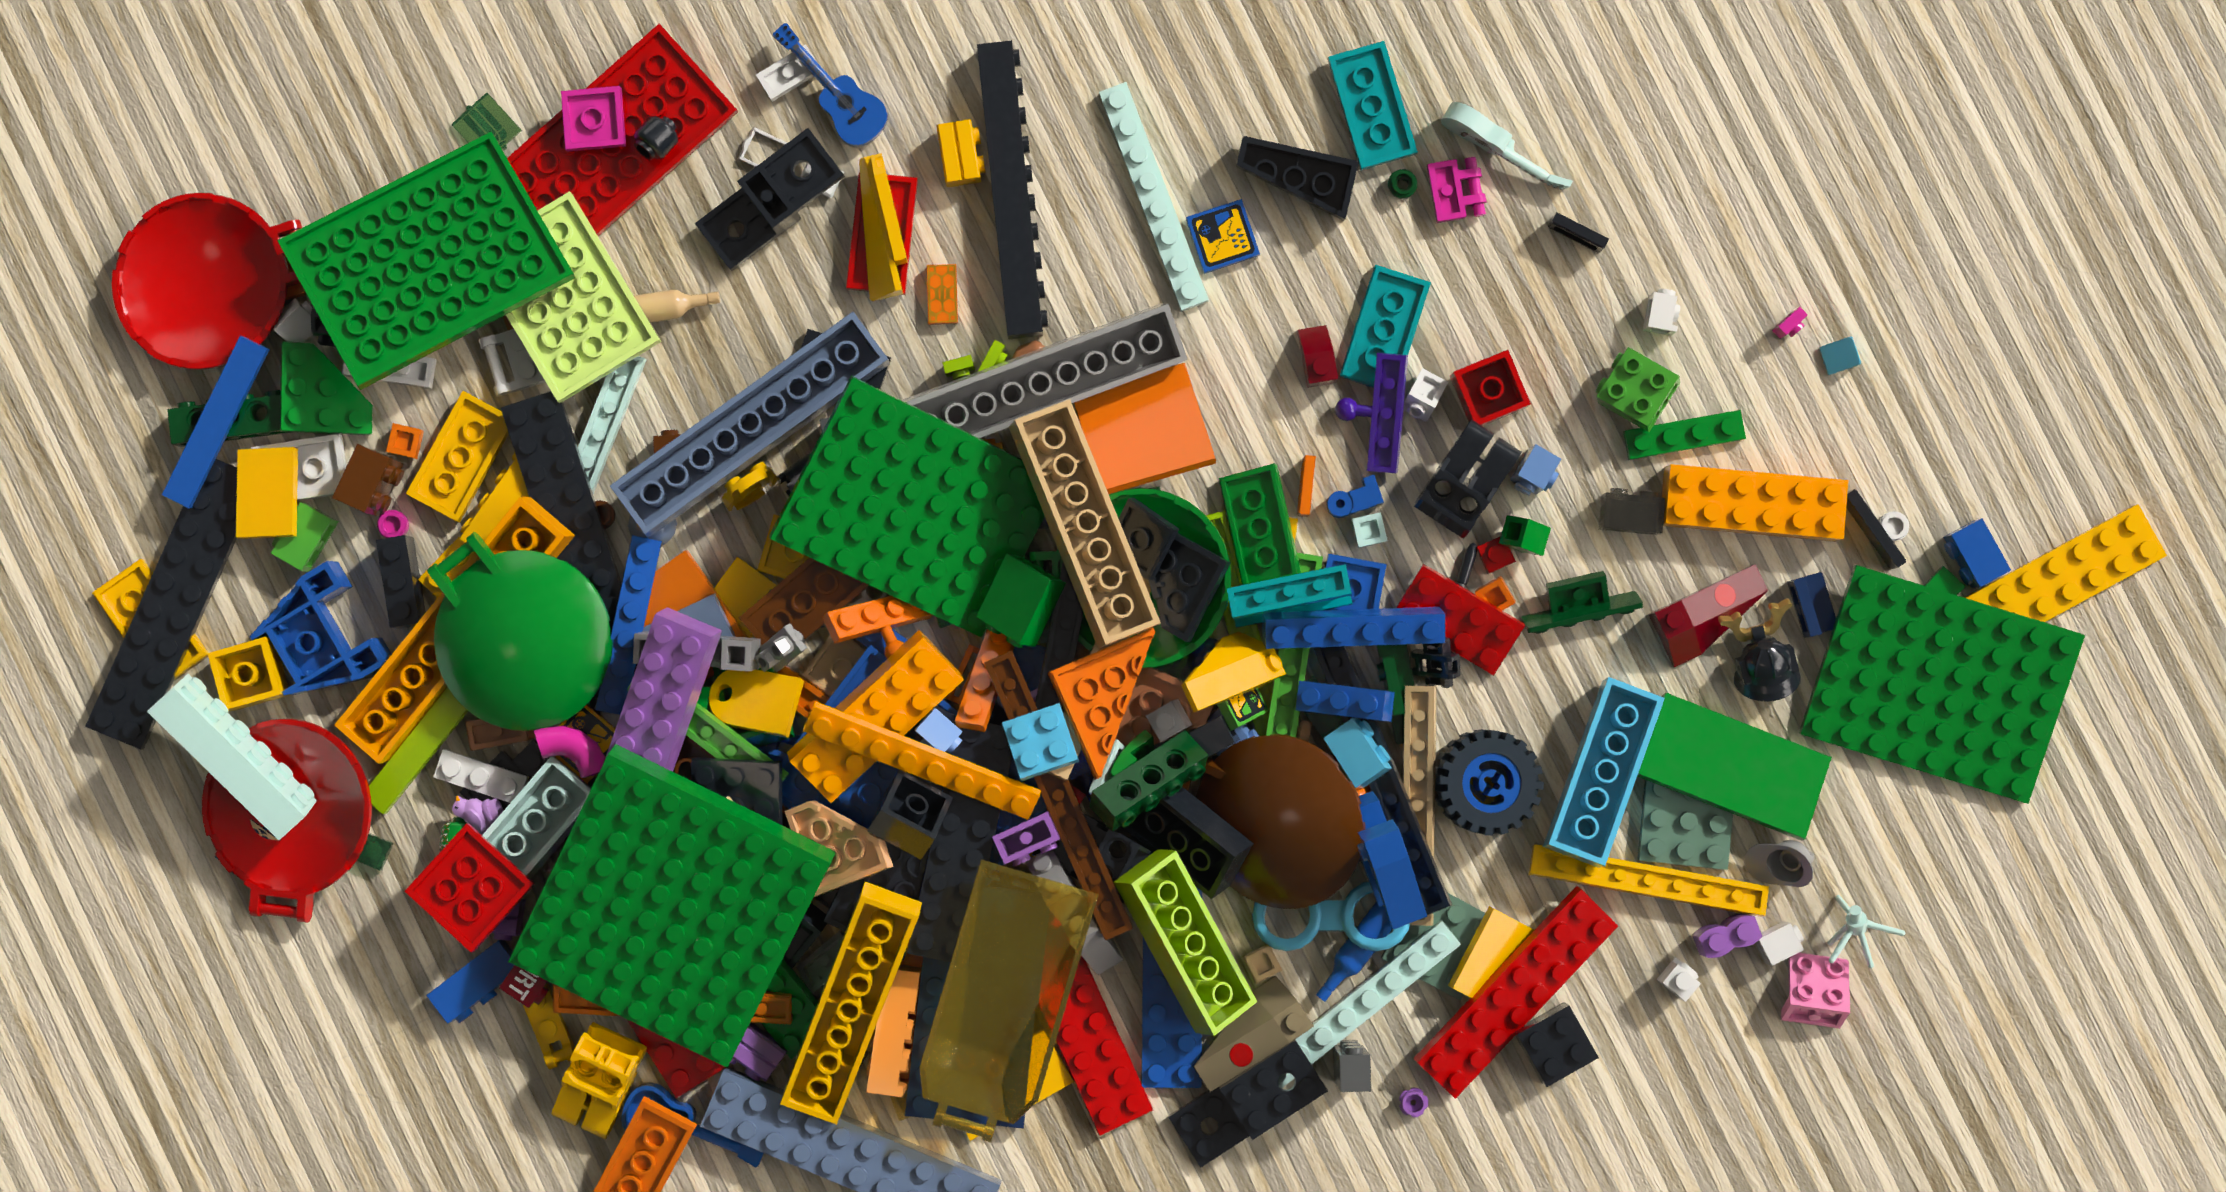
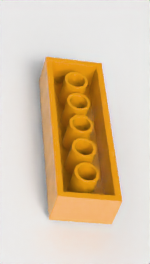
(1754, 502)
(891, 698)

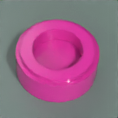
(392, 524)

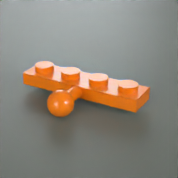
(873, 617)

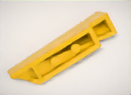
(881, 230)

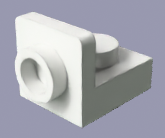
(1424, 395)

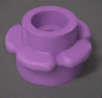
(1413, 1094)

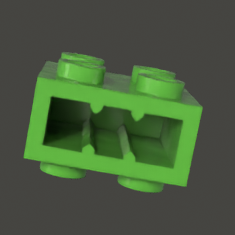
(1637, 389)

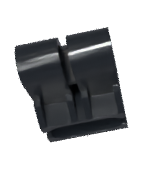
(1480, 486)
(1104, 837)

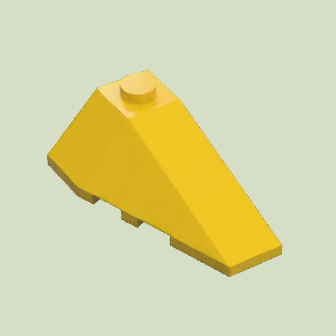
(1231, 669)

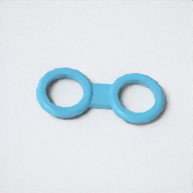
(1331, 917)

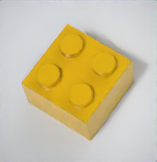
(248, 674)

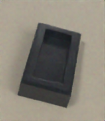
(1578, 232)

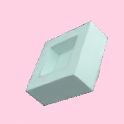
(1369, 530)

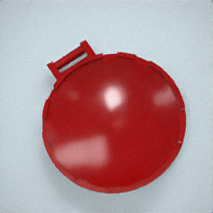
(200, 279)
(314, 850)

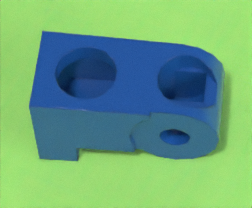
(1347, 503)

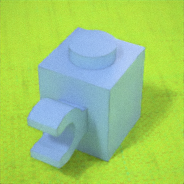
(939, 732)

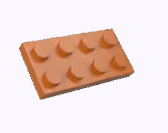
(647, 1150)

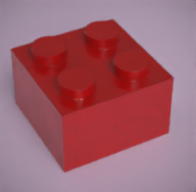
(1490, 389)

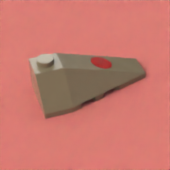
(1253, 1035)

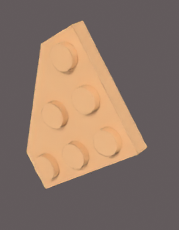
(856, 849)

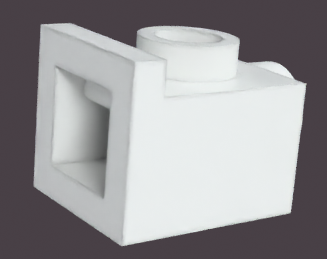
(1662, 312)
(1679, 979)

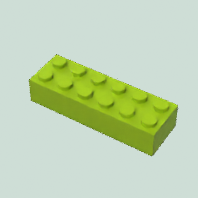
(1185, 942)

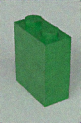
(1020, 601)

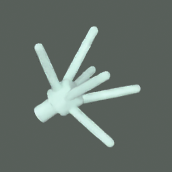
(1857, 925)

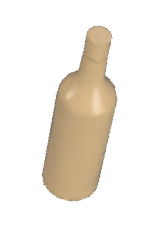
(672, 303)

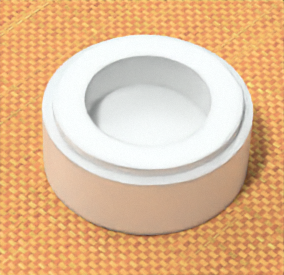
(1895, 525)

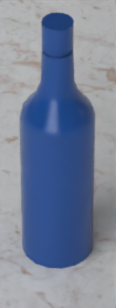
(1352, 958)

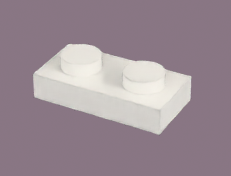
(784, 76)

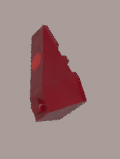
(1692, 622)

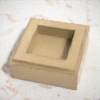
(1262, 963)

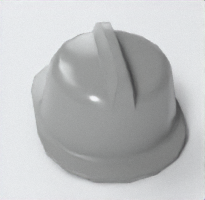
(1781, 863)

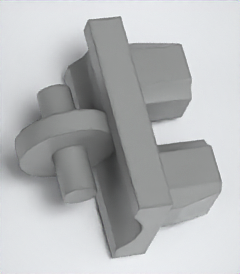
(781, 649)

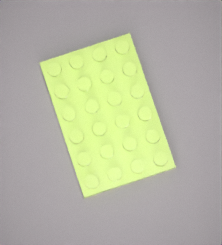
(588, 322)

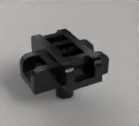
(1440, 658)

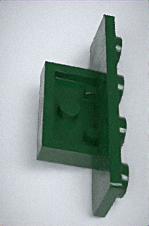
(1578, 601)
(1396, 674)

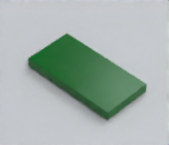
(1259, 524)

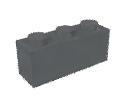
(1352, 1067)

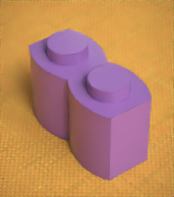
(1734, 931)

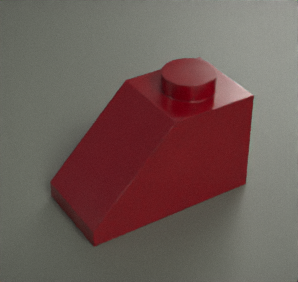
(1317, 356)

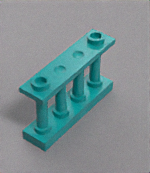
(1299, 592)

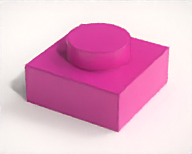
(1791, 324)

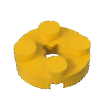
(749, 488)

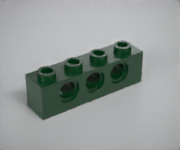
(186, 415)
(1179, 751)

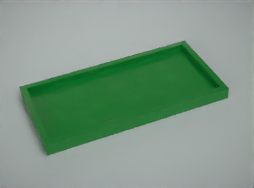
(1734, 767)

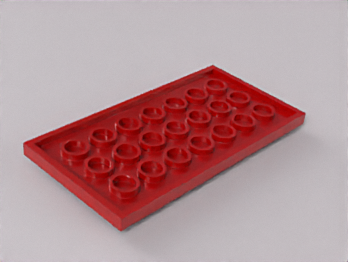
(607, 182)

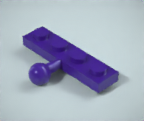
(1385, 412)

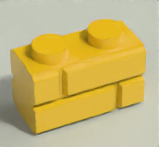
(959, 153)

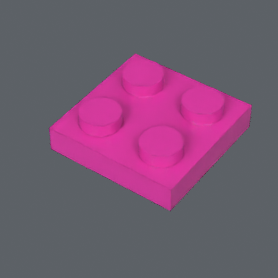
(593, 118)

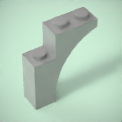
(1096, 951)

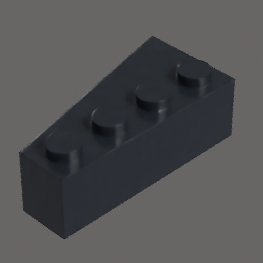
(1306, 174)

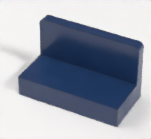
(1812, 604)

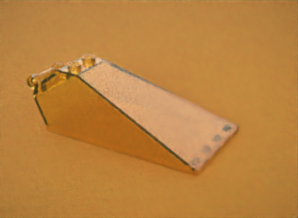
(1004, 997)

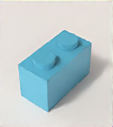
(1358, 752)

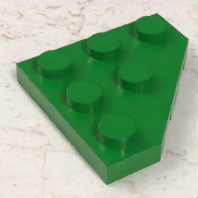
(318, 396)

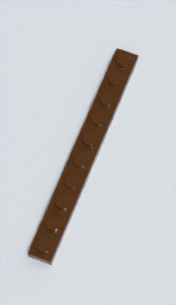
(1064, 807)

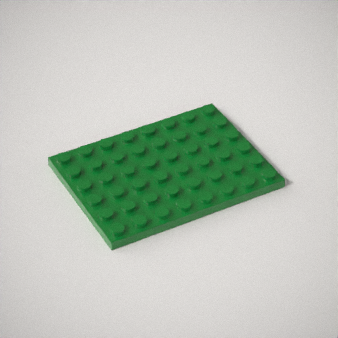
(426, 260)
(910, 505)
(1941, 684)

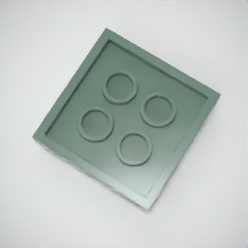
(1683, 830)
(1463, 922)

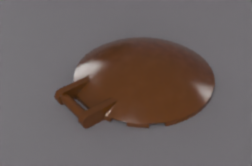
(1294, 811)

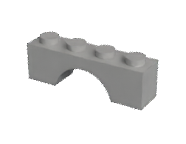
(730, 653)

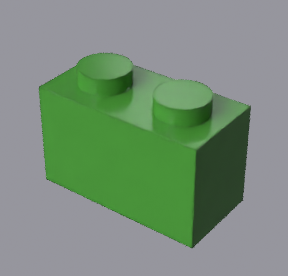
(312, 535)

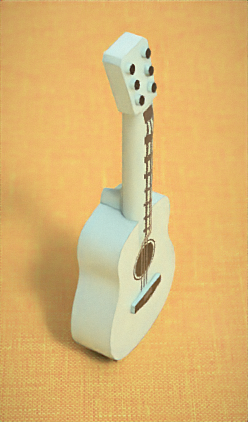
(1492, 138)

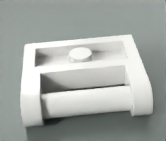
(522, 365)

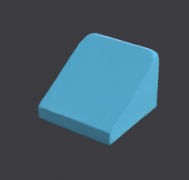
(1840, 355)

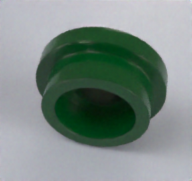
(1406, 175)

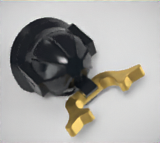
(1766, 666)

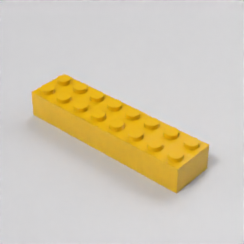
(851, 1002)

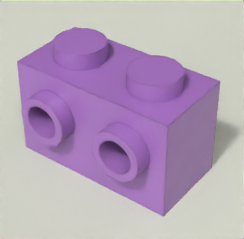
(1027, 837)

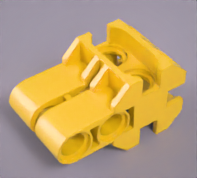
(598, 1079)

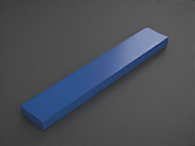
(215, 422)

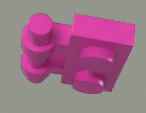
(1447, 190)

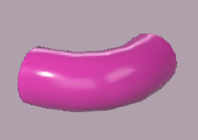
(573, 745)

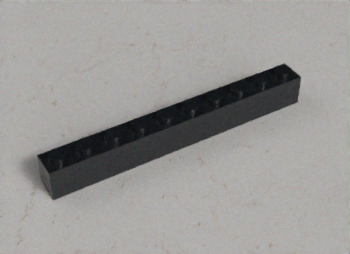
(1010, 189)

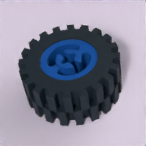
(1463, 762)

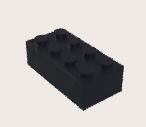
(1202, 839)

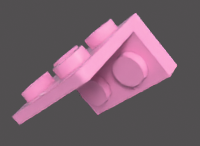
(1817, 991)

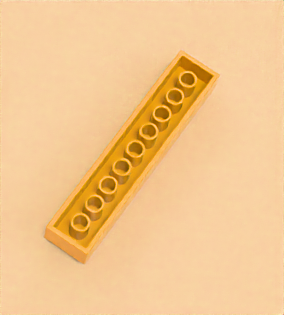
(411, 677)

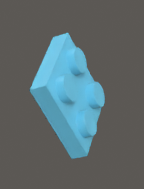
(1040, 742)

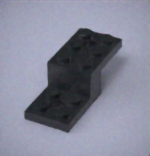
(769, 199)
(1248, 1103)

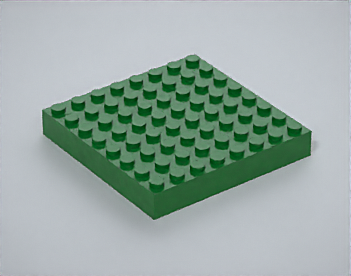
(671, 905)

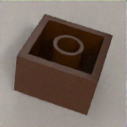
(369, 481)

